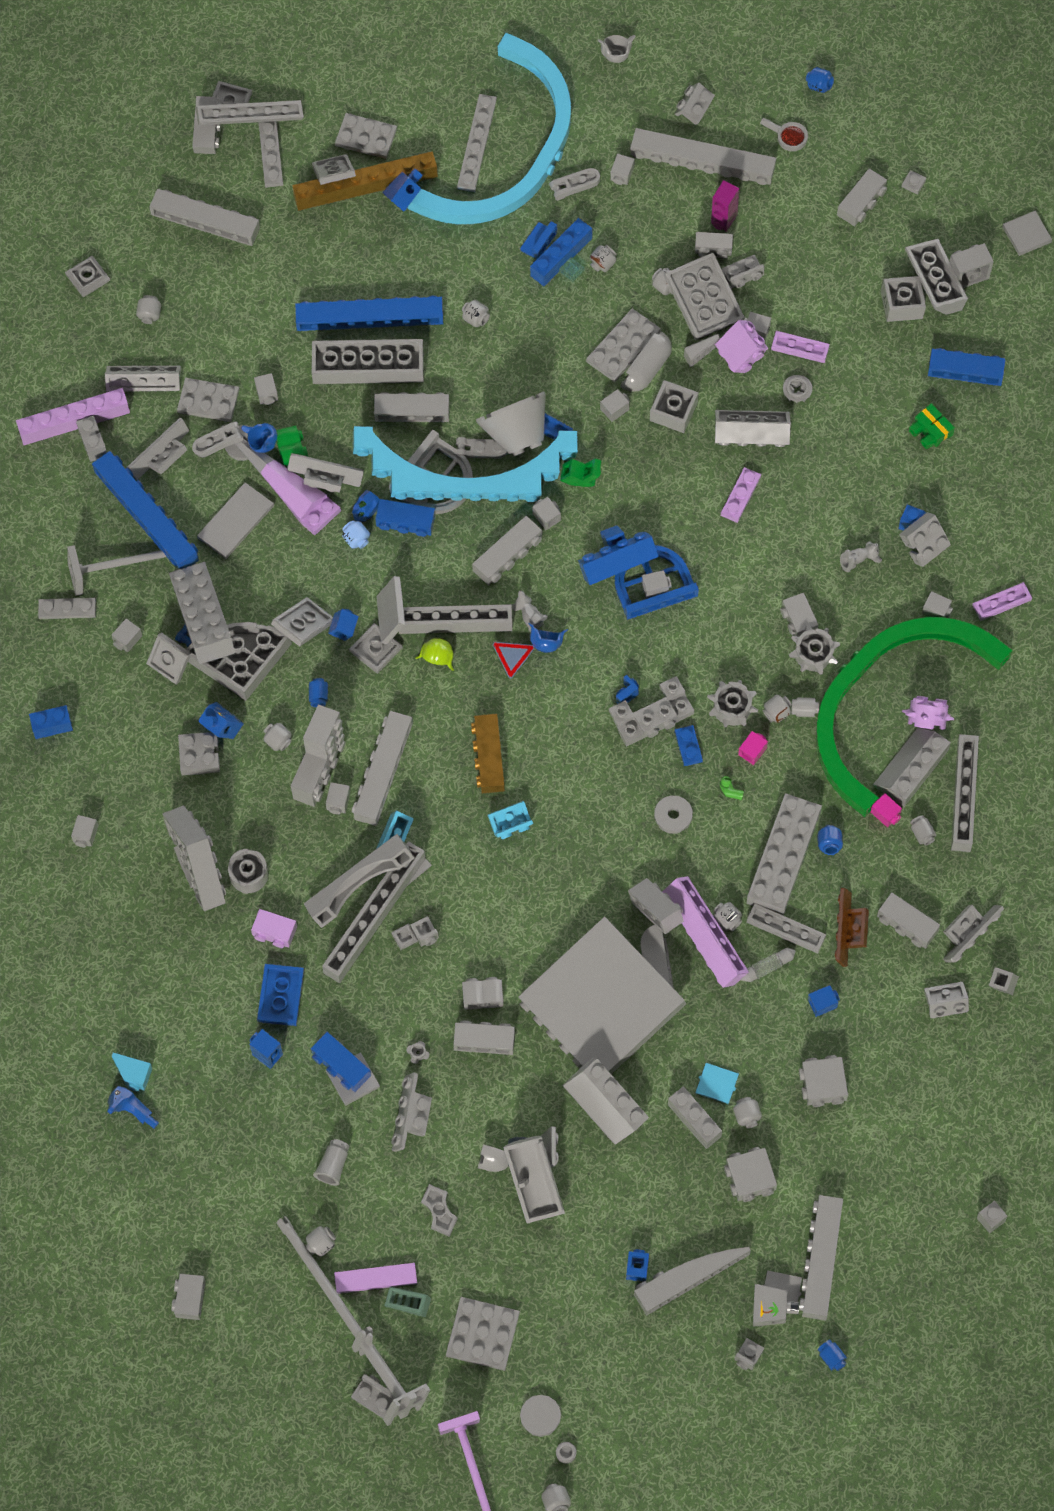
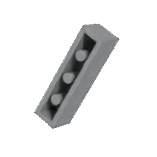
(411, 407)
(507, 550)

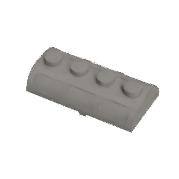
(533, 1179)

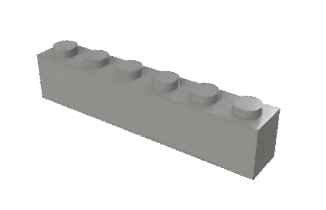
(204, 217)
(457, 619)
(383, 768)
(964, 793)
(822, 1257)

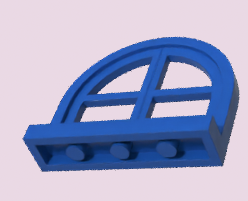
(660, 601)

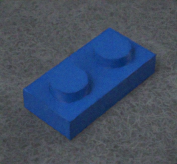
(688, 745)

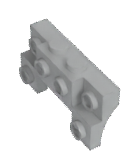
(653, 717)

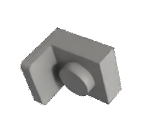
(748, 1354)

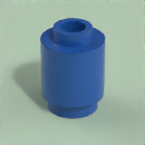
(318, 692)
(832, 1355)

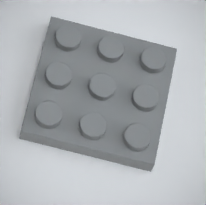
(482, 1333)

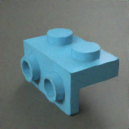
(509, 820)

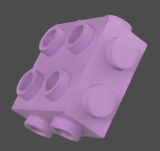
(741, 346)

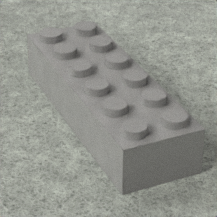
(367, 361)
(202, 613)
(784, 854)

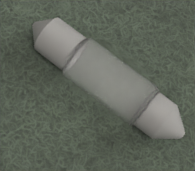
(769, 964)

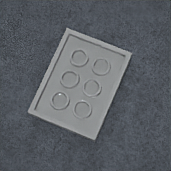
(704, 296)

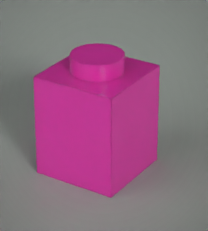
(753, 747)
(886, 810)

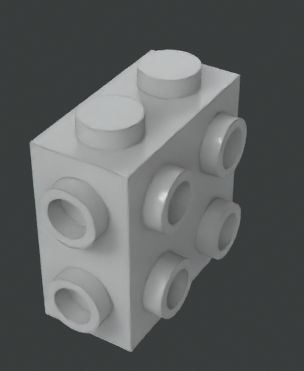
(823, 1081)
(750, 1174)

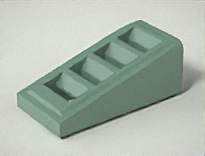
(424, 1305)

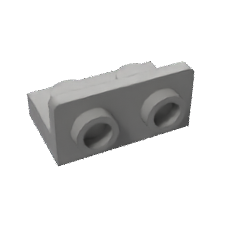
(743, 271)
(947, 999)
(373, 1395)

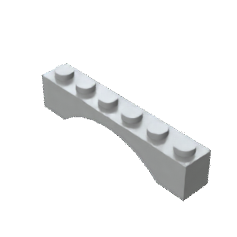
(328, 902)

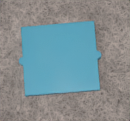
(717, 1083)

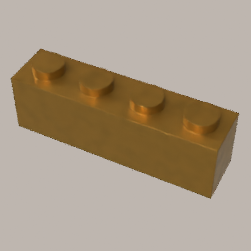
(489, 753)

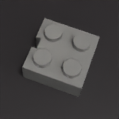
(715, 243)
(927, 537)
(198, 753)

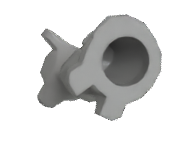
(850, 559)
(529, 612)

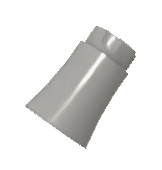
(332, 1163)

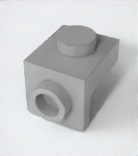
(424, 932)

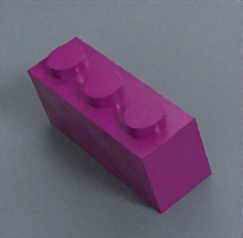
(724, 206)

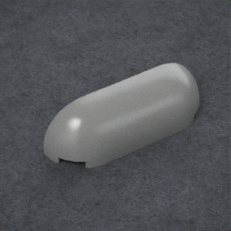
(648, 362)
(655, 951)

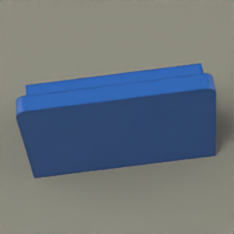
(539, 239)

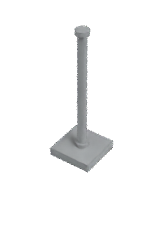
(77, 570)

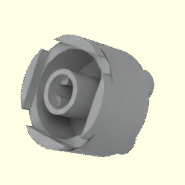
(256, 865)

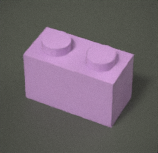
(274, 929)

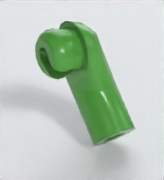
(728, 790)

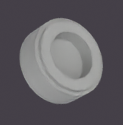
(566, 1452)

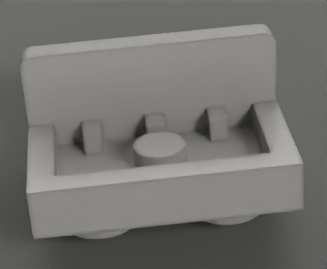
(694, 103)

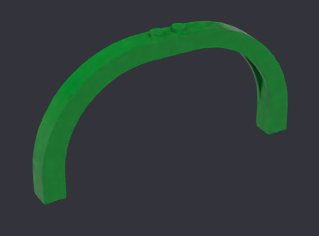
(917, 629)

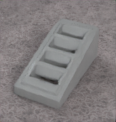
(700, 349)

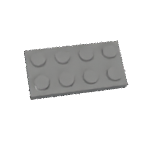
(622, 345)

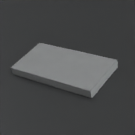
(235, 520)

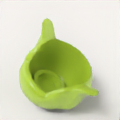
(437, 652)

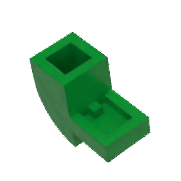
(581, 474)

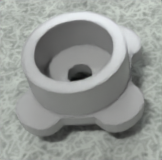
(420, 1046)

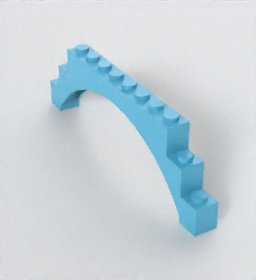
(415, 482)

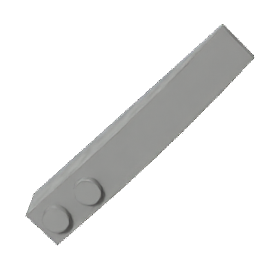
(684, 1277)

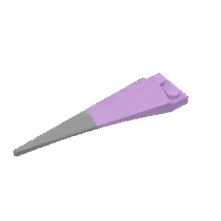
(307, 504)

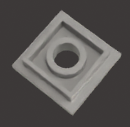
(90, 284)

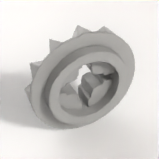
(795, 381)

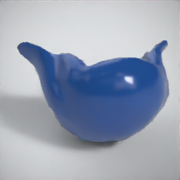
(261, 437)
(546, 641)

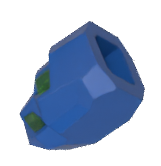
(365, 506)

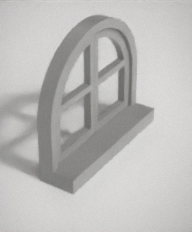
(424, 454)

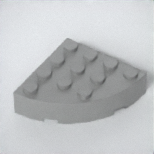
(256, 654)
(195, 857)

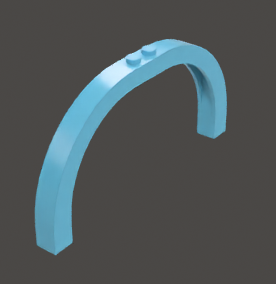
(496, 207)

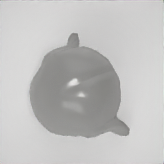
(616, 47)

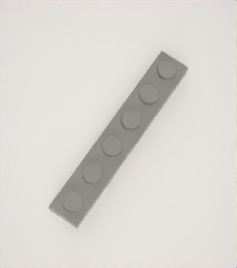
(249, 112)
(477, 143)

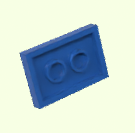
(280, 995)

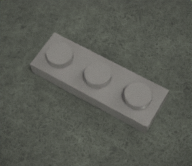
(67, 608)

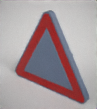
(512, 656)

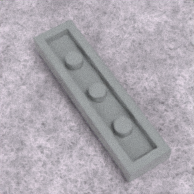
(270, 154)
(786, 928)

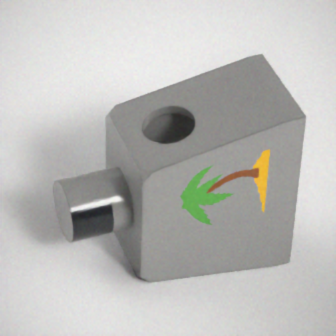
(772, 1306)

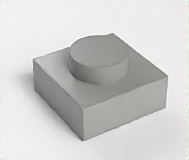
(914, 182)

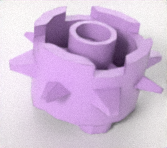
(928, 713)

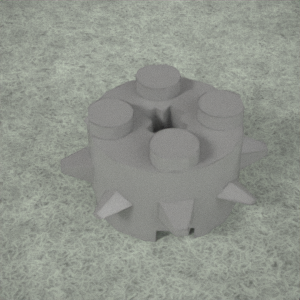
(814, 639)
(732, 693)

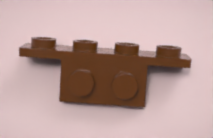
(851, 927)

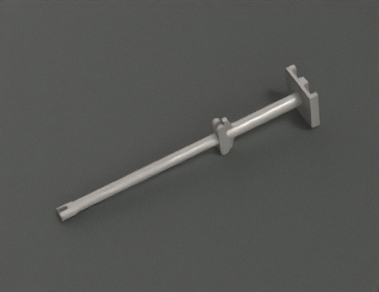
(363, 1338)

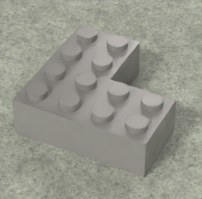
(322, 744)

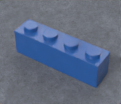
(560, 251)
(966, 367)
(618, 558)

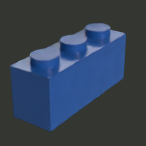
(405, 517)
(340, 1062)

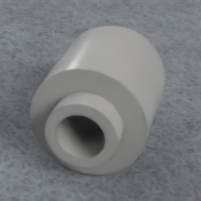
(804, 707)
(923, 830)

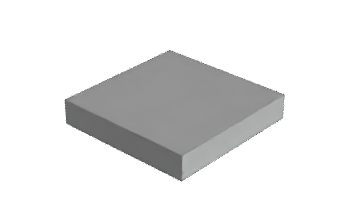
(231, 94)
(1027, 233)
(372, 651)
(168, 658)
(350, 1096)

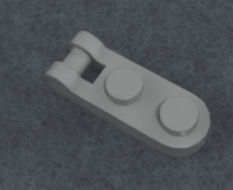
(575, 183)
(217, 440)
(480, 448)

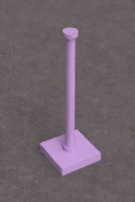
(459, 1425)

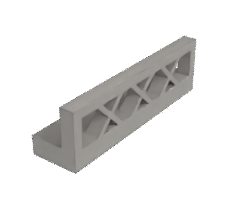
(143, 378)

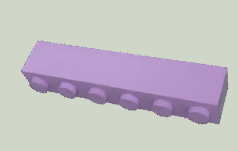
(64, 418)
(706, 933)

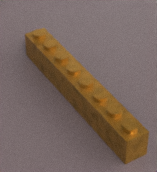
(366, 181)

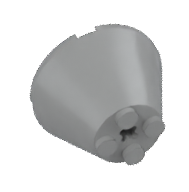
(517, 424)

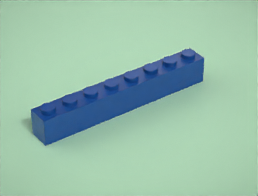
(369, 313)
(145, 511)

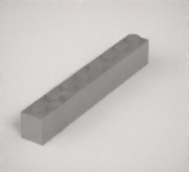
(703, 156)
(371, 916)

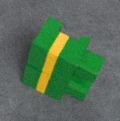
(932, 426)

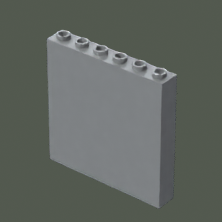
(601, 999)

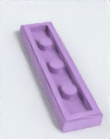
(375, 1278)

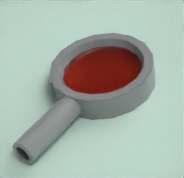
(790, 136)

